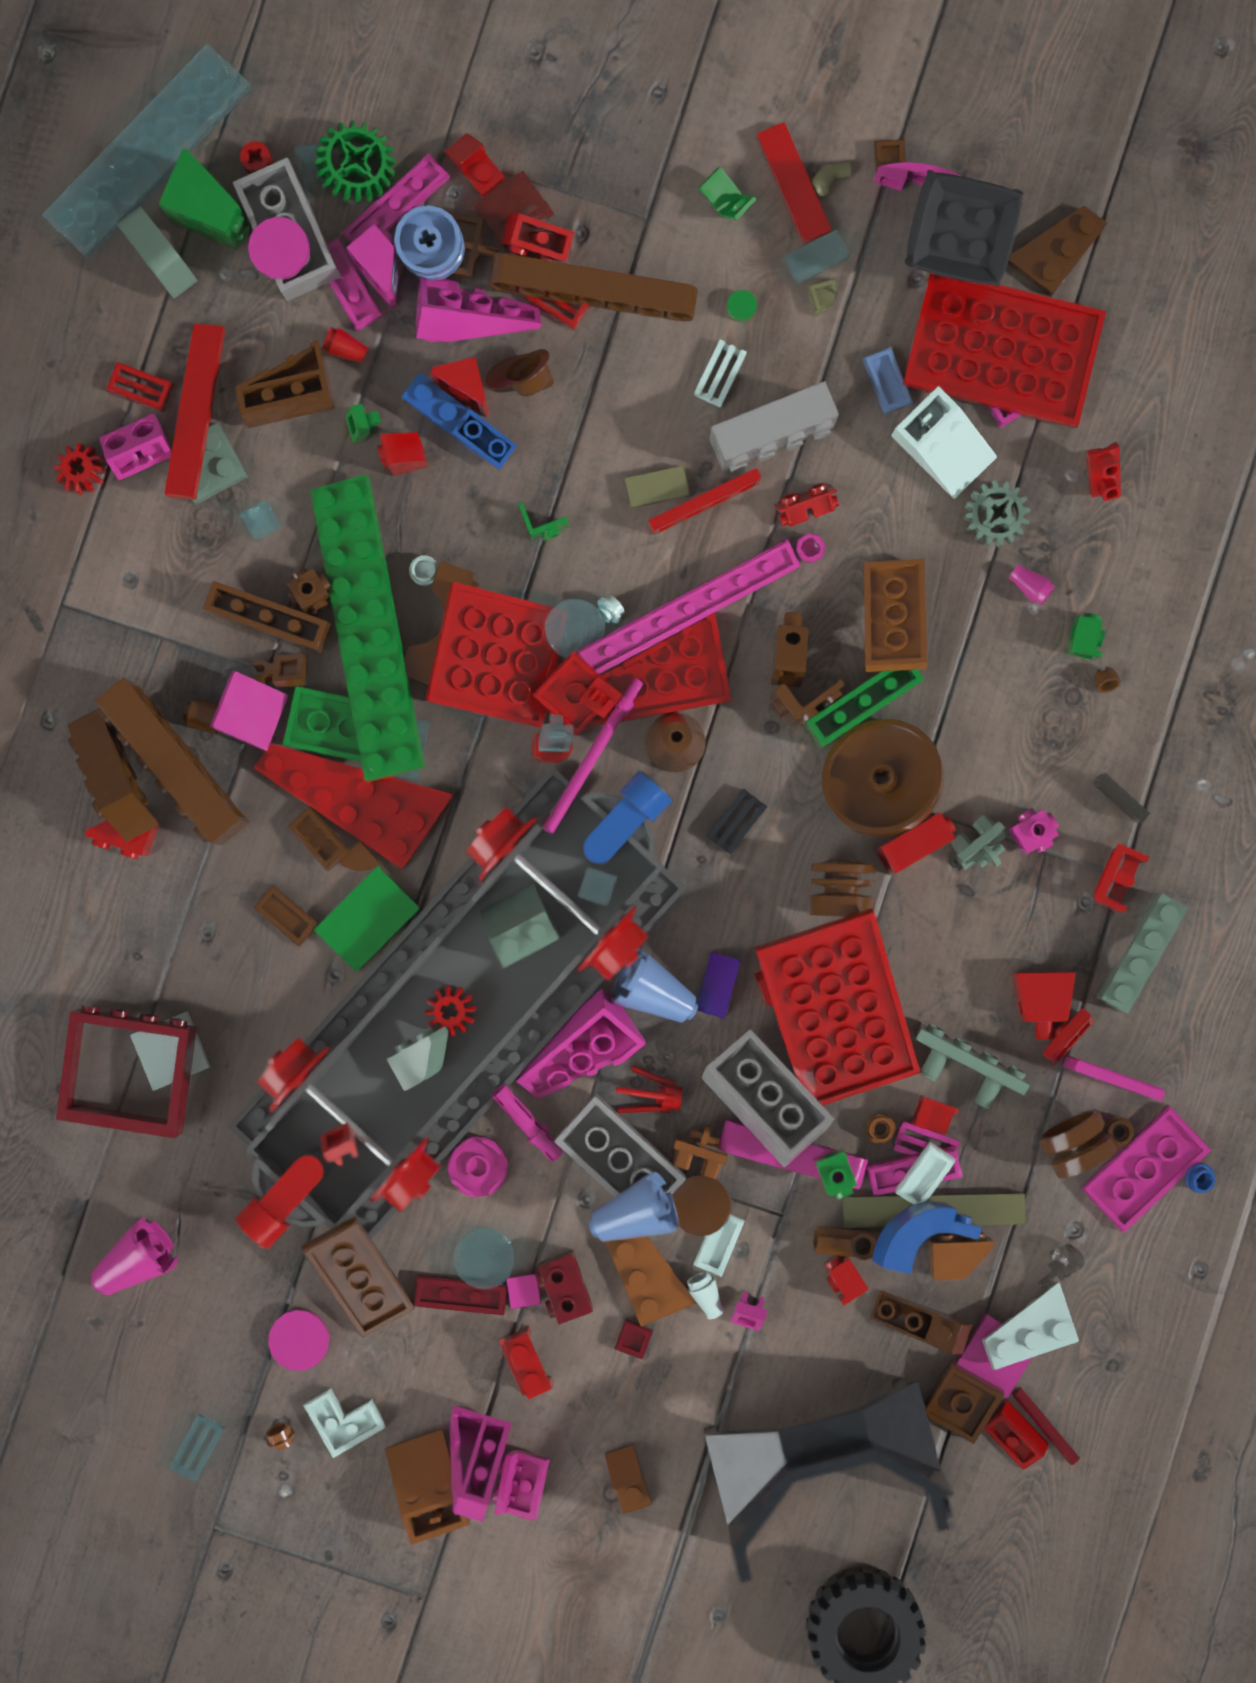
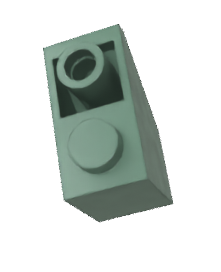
(419, 1060)

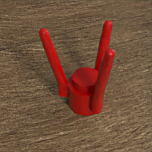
(668, 1096)

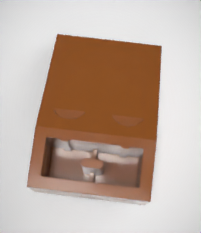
(424, 1486)

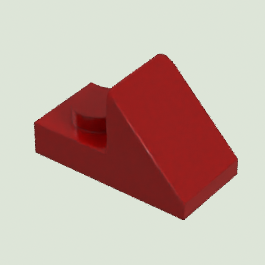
(475, 165)

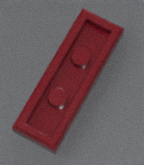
(458, 1296)

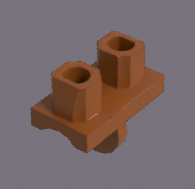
(712, 1158)

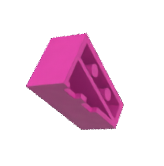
(475, 1454)

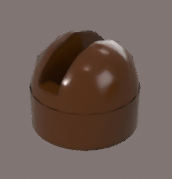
(1106, 680)

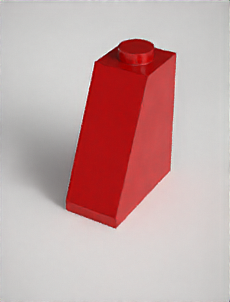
(916, 843)

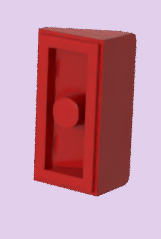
(1016, 1436)

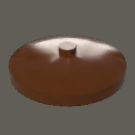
(882, 777)

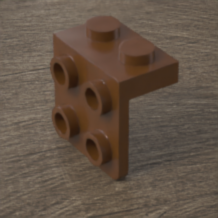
(787, 706)

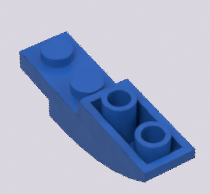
(459, 422)

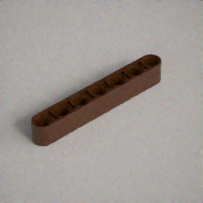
(593, 286)

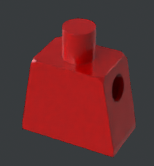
(1044, 999)

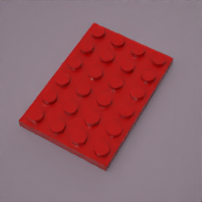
(1005, 349)
(838, 1008)

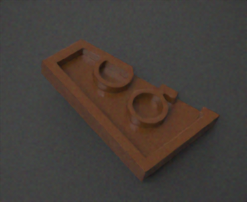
(1057, 250)

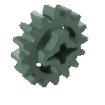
(1005, 521)

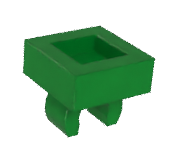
(361, 423)

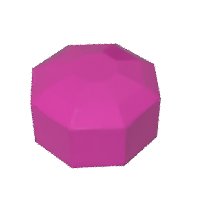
(810, 548)

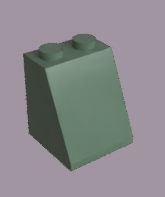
(519, 925)

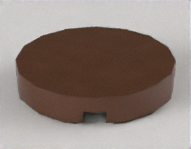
(702, 1205)

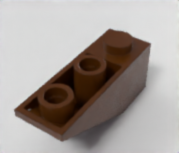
(922, 1322)

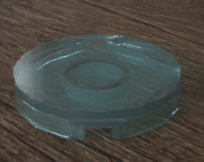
(573, 625)
(484, 1258)

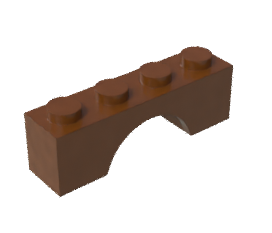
(420, 657)

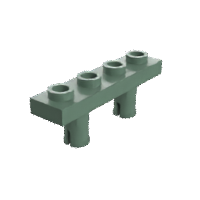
(985, 1063)

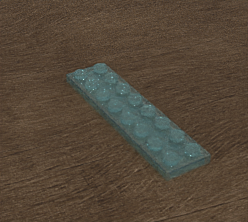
(147, 150)

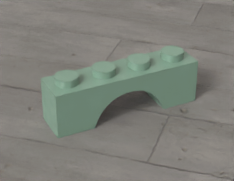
(1152, 936)

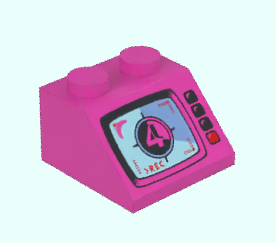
(377, 261)

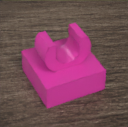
(749, 1315)

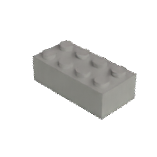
(278, 193)
(774, 427)
(767, 1098)
(614, 1150)

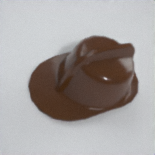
(523, 373)

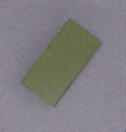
(657, 487)

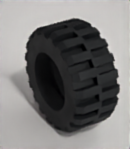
(860, 1591)

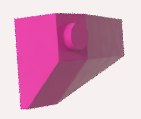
(457, 314)
(587, 1042)

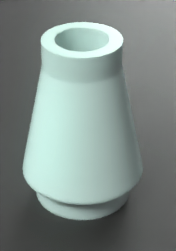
(705, 1293)

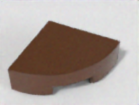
(359, 858)

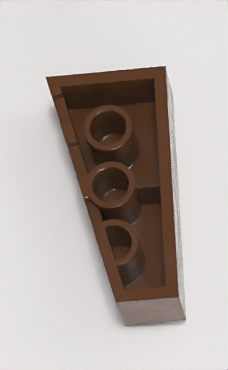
(110, 776)

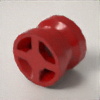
(258, 163)

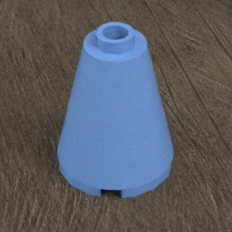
(653, 990)
(636, 1212)

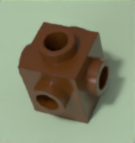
(314, 601)

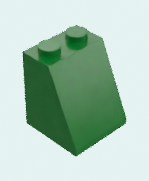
(201, 204)

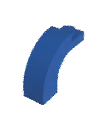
(912, 1226)

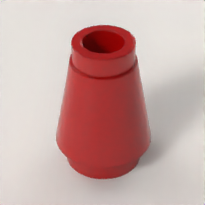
(344, 346)

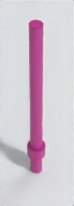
(621, 709)

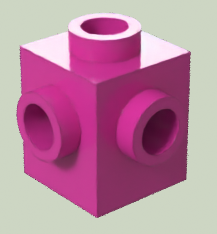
(1026, 838)

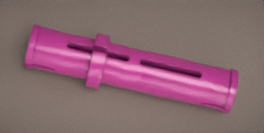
(523, 1118)

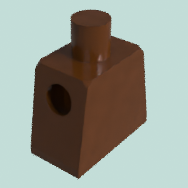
(790, 651)

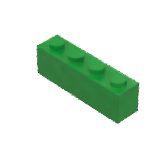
(861, 704)

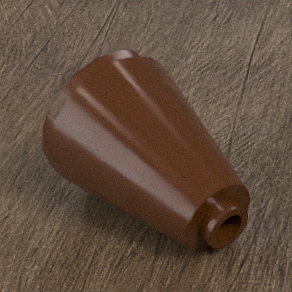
(672, 755)

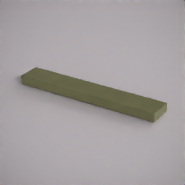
(983, 1207)

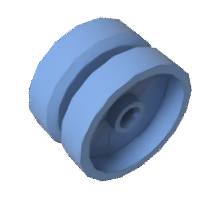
(424, 225)

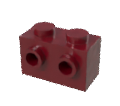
(564, 1287)

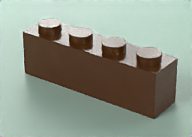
(267, 617)

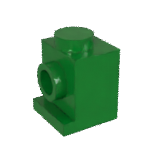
(1086, 637)
(828, 1165)

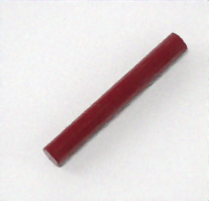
(1046, 1426)

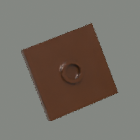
(963, 1402)

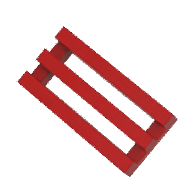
(578, 315)
(163, 396)

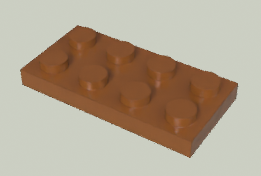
(895, 615)

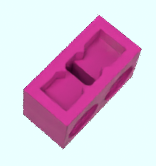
(136, 446)

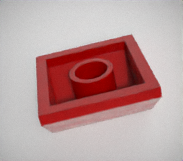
(463, 383)

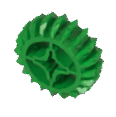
(372, 145)

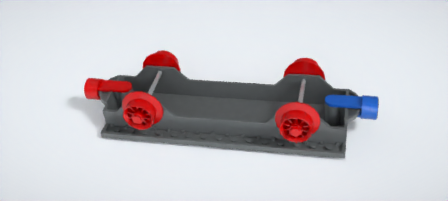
(344, 1066)

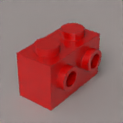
(537, 237)

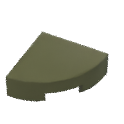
(822, 295)

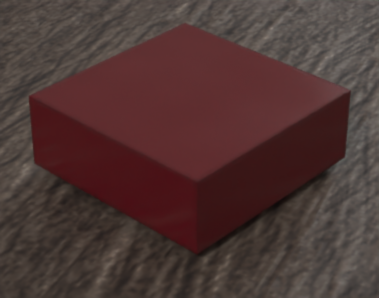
(633, 1339)

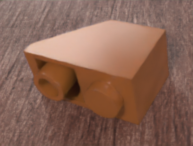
(956, 1257)

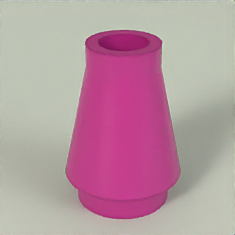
(1033, 585)

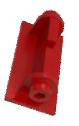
(817, 498)

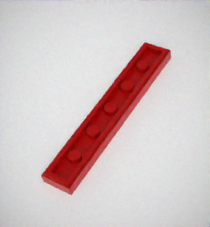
(195, 411)

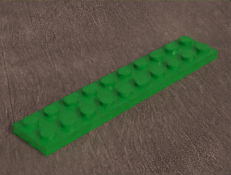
(367, 628)

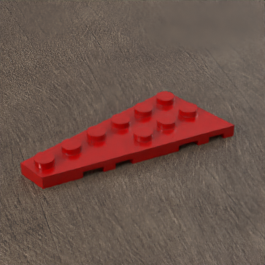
(675, 674)

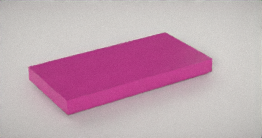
(1145, 1168)

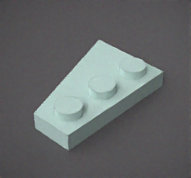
(1035, 1330)

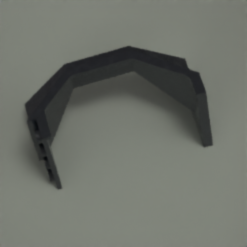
(761, 1465)

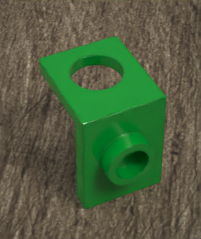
(724, 195)
(545, 531)

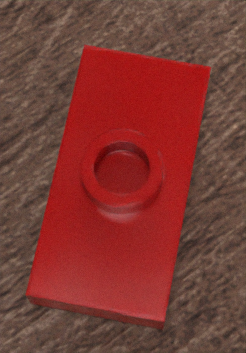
(1067, 1036)

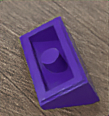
(718, 985)

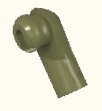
(828, 174)

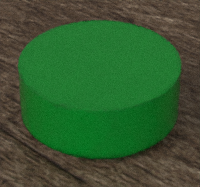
(741, 305)

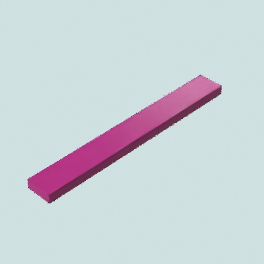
(690, 607)

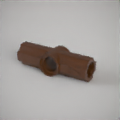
(842, 1241)

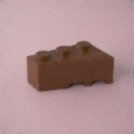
(288, 390)

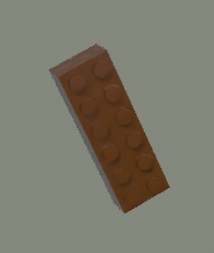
(171, 761)

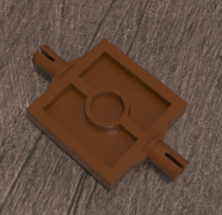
(472, 234)

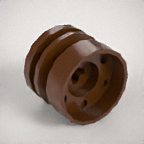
(841, 888)

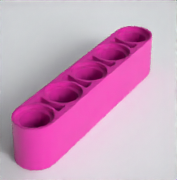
(740, 1141)

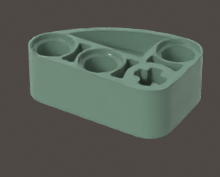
(157, 252)

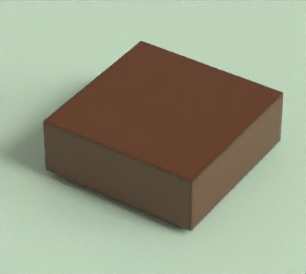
(889, 152)

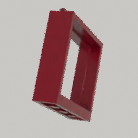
(118, 1120)

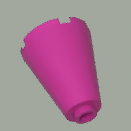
(135, 1258)

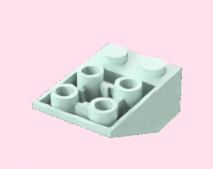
(944, 442)

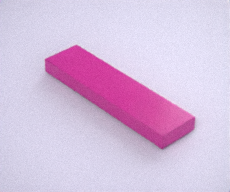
(400, 199)

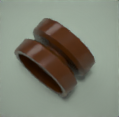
(1078, 1144)

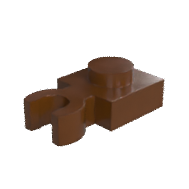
(284, 672)

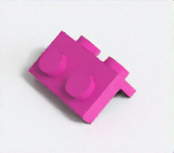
(521, 1484)

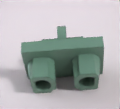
(989, 837)

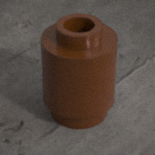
(200, 715)

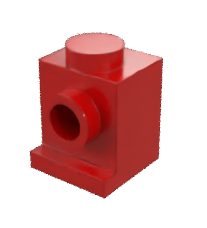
(845, 1278)

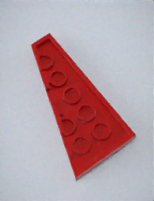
(381, 813)

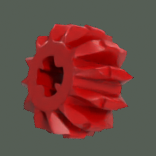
(72, 478)
(445, 1001)

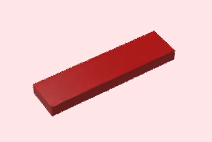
(794, 183)
(704, 501)

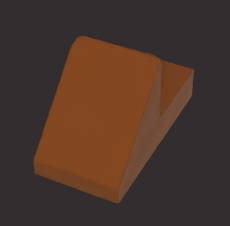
(627, 1479)

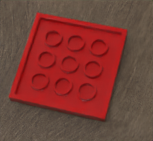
(492, 656)

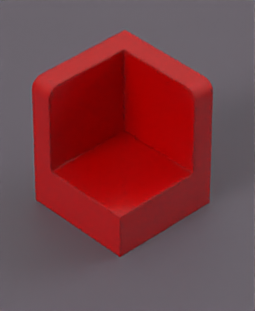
(933, 1115)

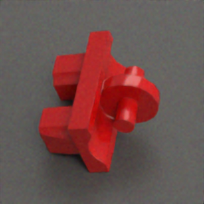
(1104, 472)

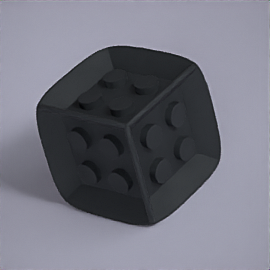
(963, 228)

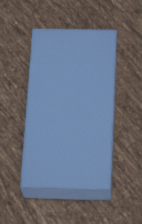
(887, 381)

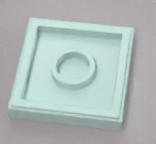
(159, 1055)

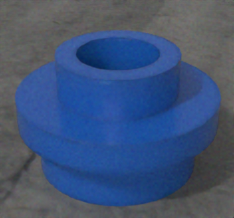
(1206, 1180)

